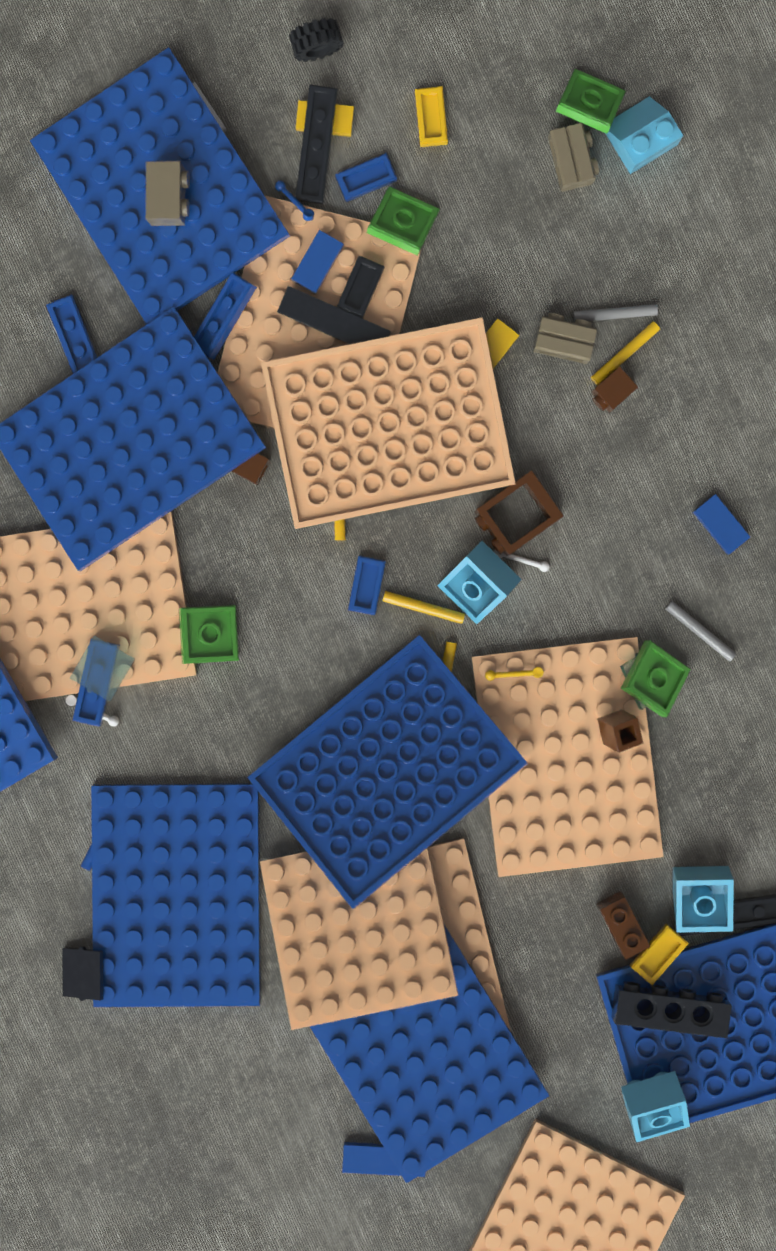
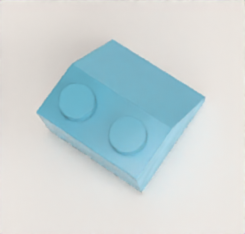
(643, 134)
(479, 582)
(703, 899)
(655, 1105)

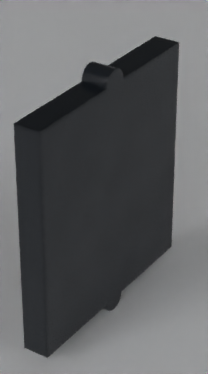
(82, 973)

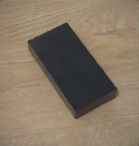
(360, 286)

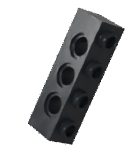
(712, 1023)

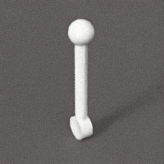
(543, 566)
(113, 720)

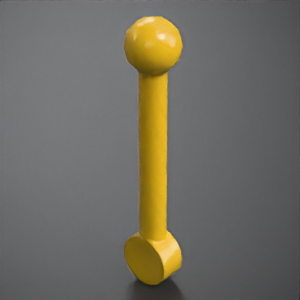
(537, 672)

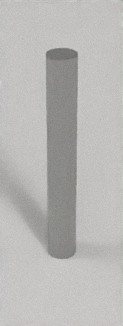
(616, 313)
(700, 631)

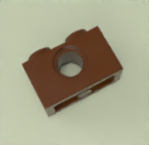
(623, 925)

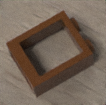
(541, 498)

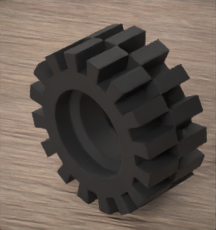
(316, 39)

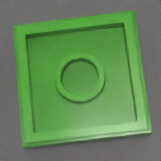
(590, 101)
(403, 220)
(208, 634)
(655, 678)

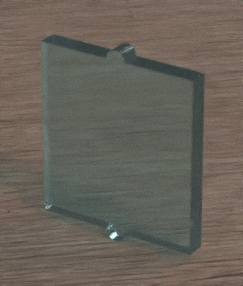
(102, 668)

